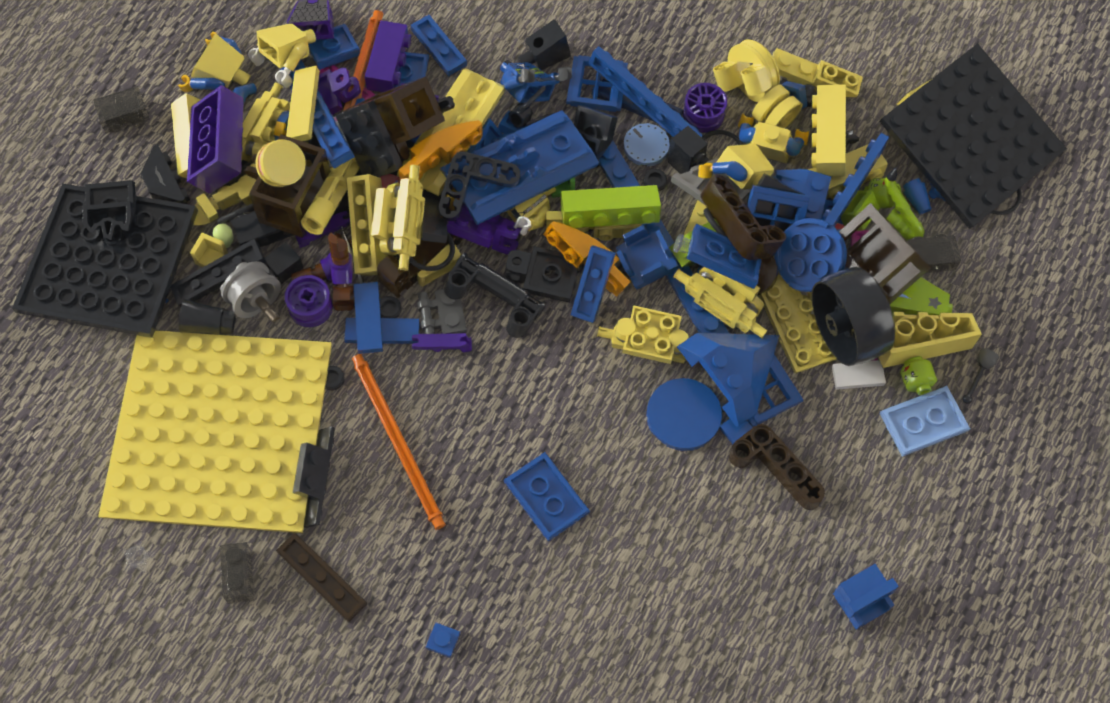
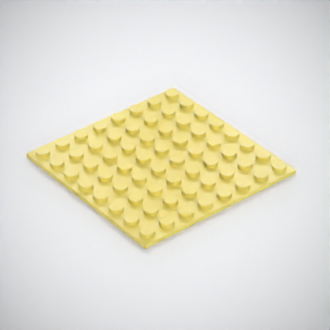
(216, 431)

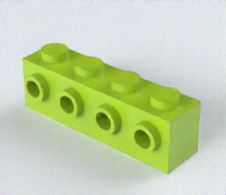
(610, 206)

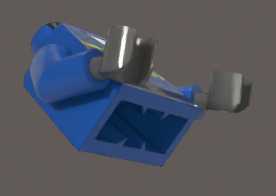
(525, 79)

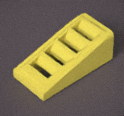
(426, 277)

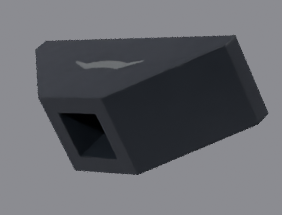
(160, 180)

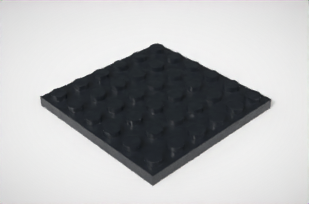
(973, 135)
(105, 281)

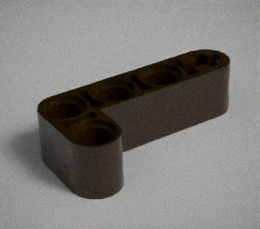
(738, 223)
(399, 280)
(781, 469)

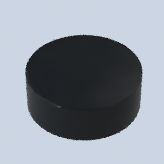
(655, 177)
(390, 307)
(335, 378)

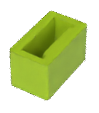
(858, 203)

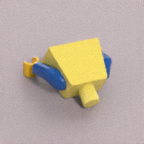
(217, 66)
(773, 141)
(741, 164)

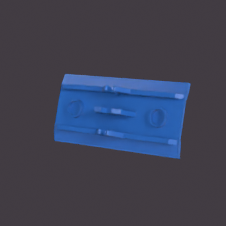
(544, 153)

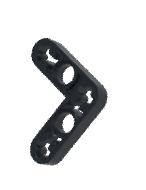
(472, 171)

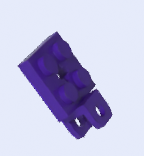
(335, 90)
(490, 231)

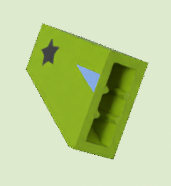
(922, 297)

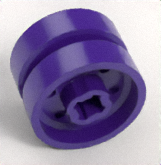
(705, 107)
(308, 301)

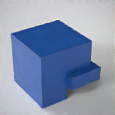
(865, 596)

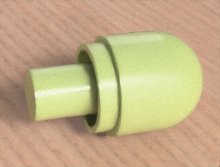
(224, 233)

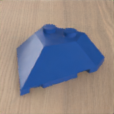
(736, 365)

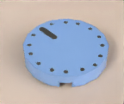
(646, 144)

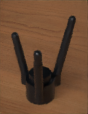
(522, 113)

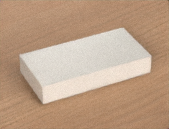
(858, 376)

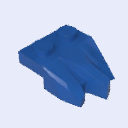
(811, 184)

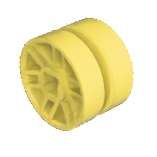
(777, 107)

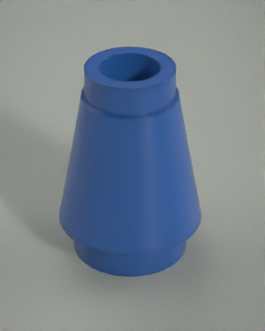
(917, 195)

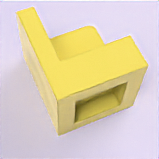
(207, 250)

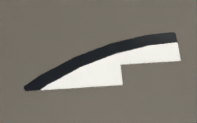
(351, 252)

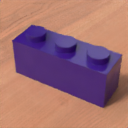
(387, 56)

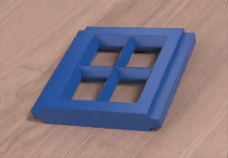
(577, 80)
(778, 197)
(787, 387)

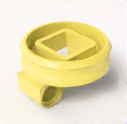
(753, 79)

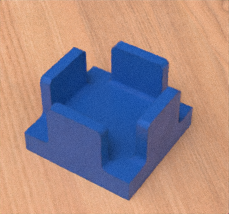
(646, 256)

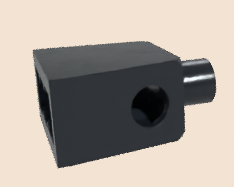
(546, 46)

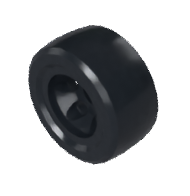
(853, 316)

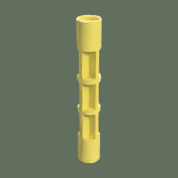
(328, 197)

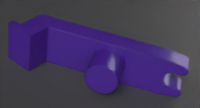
(335, 223)
(442, 342)

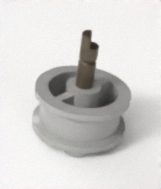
(251, 290)

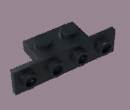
(312, 474)

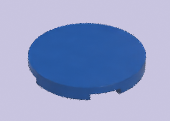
(810, 253)
(684, 414)

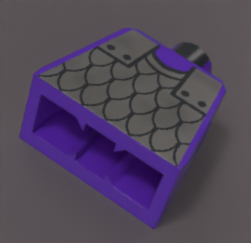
(315, 16)

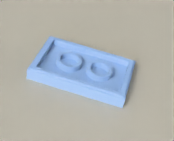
(924, 421)

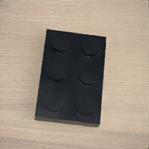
(369, 140)

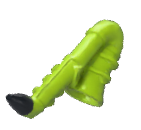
(905, 221)

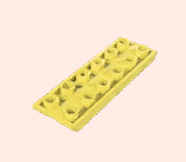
(474, 101)
(796, 326)

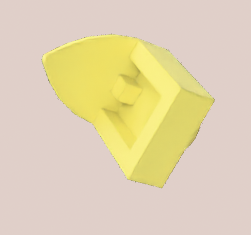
(207, 210)

